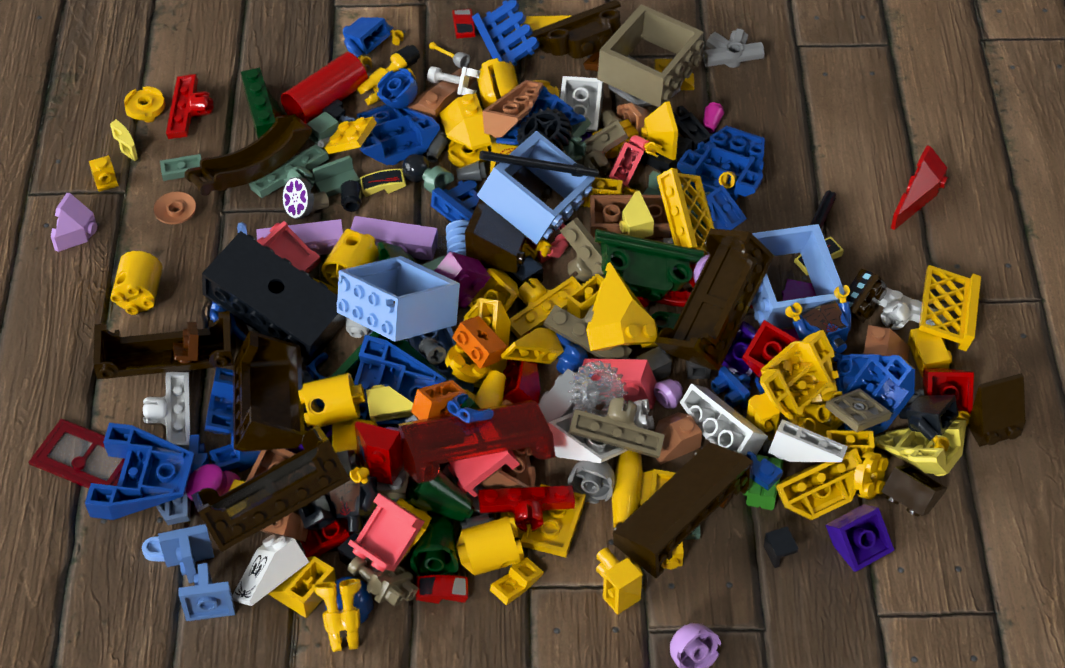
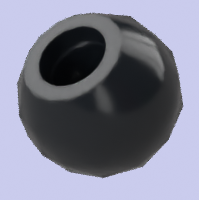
(414, 167)

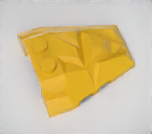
(802, 382)

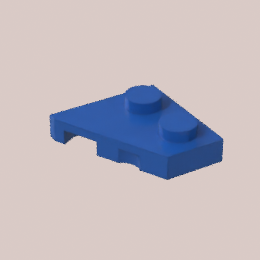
(724, 210)

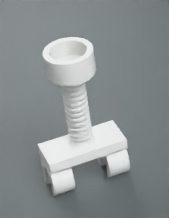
(435, 75)

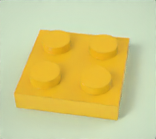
(350, 135)

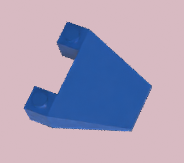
(150, 475)

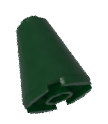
(441, 498)
(436, 549)

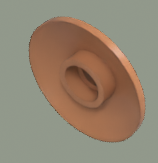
(174, 208)

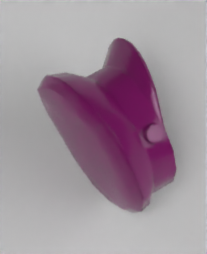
(206, 477)

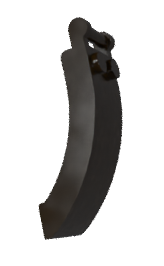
(254, 160)

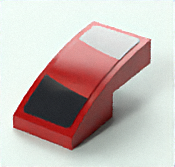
(463, 23)
(438, 587)

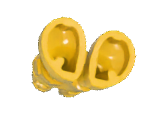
(372, 82)
(340, 620)

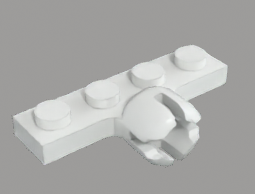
(901, 309)
(171, 409)

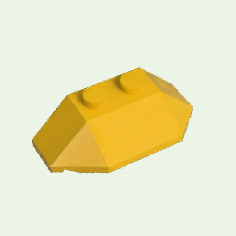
(464, 122)
(496, 318)
(820, 486)

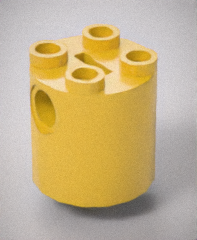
(349, 251)
(136, 282)
(340, 400)
(490, 546)

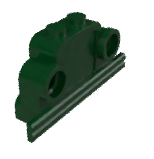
(647, 265)

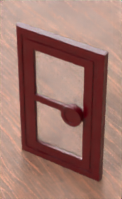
(77, 456)

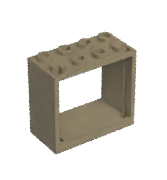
(638, 78)

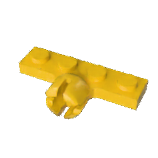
(539, 304)

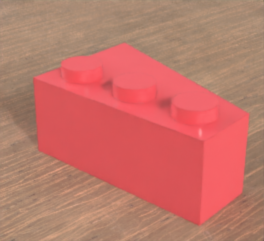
(636, 374)

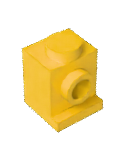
(103, 173)

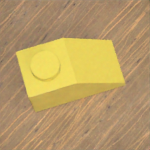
(637, 218)
(387, 404)

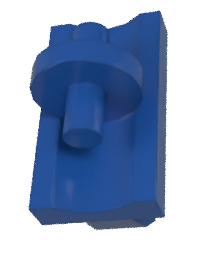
(735, 386)

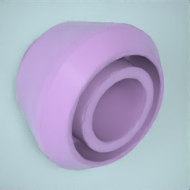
(668, 393)

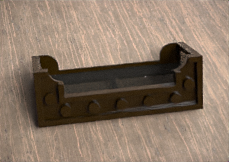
(273, 492)

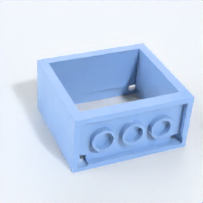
(523, 207)
(819, 265)
(421, 297)

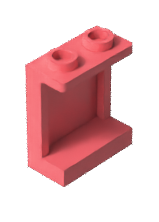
(290, 246)
(477, 469)
(387, 534)

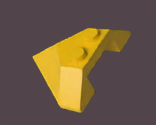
(619, 316)

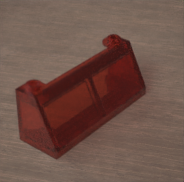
(450, 439)

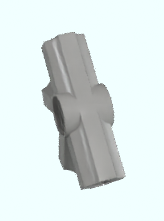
(731, 51)

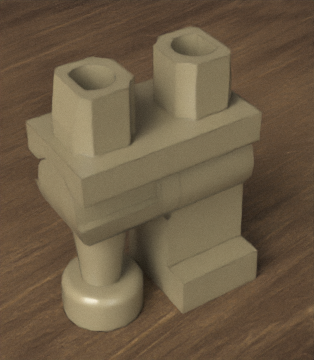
(388, 584)

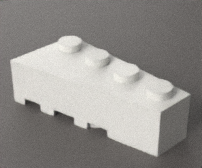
(721, 422)

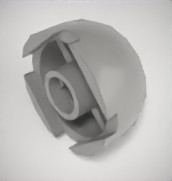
(593, 480)

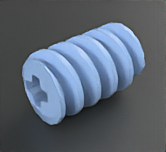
(456, 236)

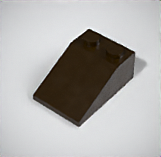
(998, 410)

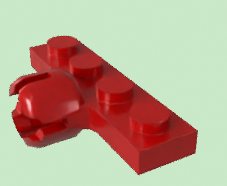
(185, 105)
(526, 503)

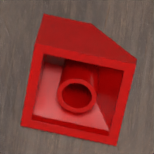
(950, 382)

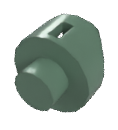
(437, 178)

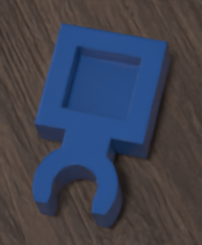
(764, 472)

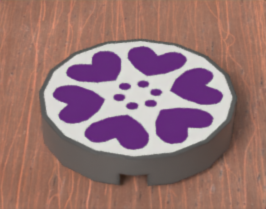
(298, 197)

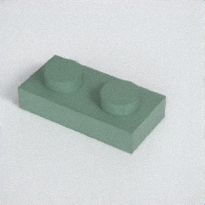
(176, 167)

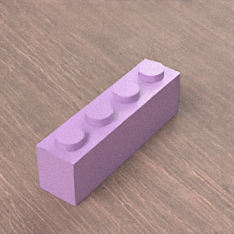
(317, 235)
(414, 239)

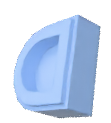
(152, 549)

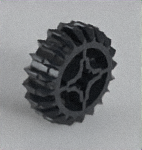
(550, 122)

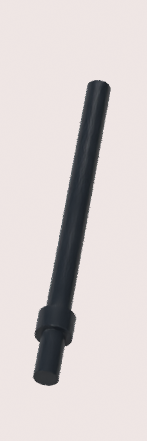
(576, 169)

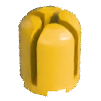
(496, 86)

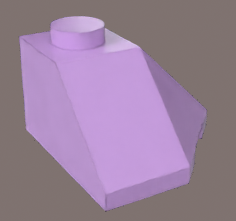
(74, 224)

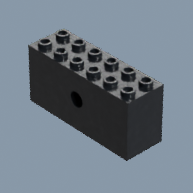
(273, 296)

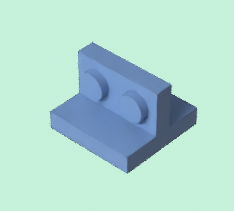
(185, 547)
(206, 598)

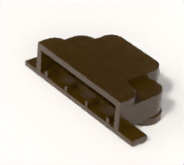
(580, 33)

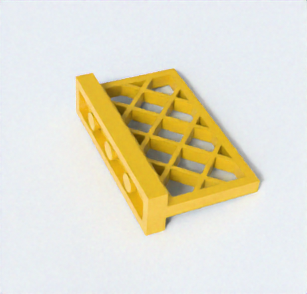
(677, 212)
(966, 309)

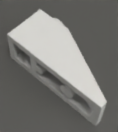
(802, 445)

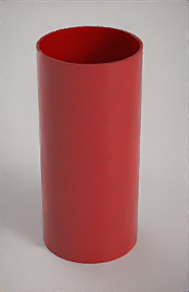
(323, 87)

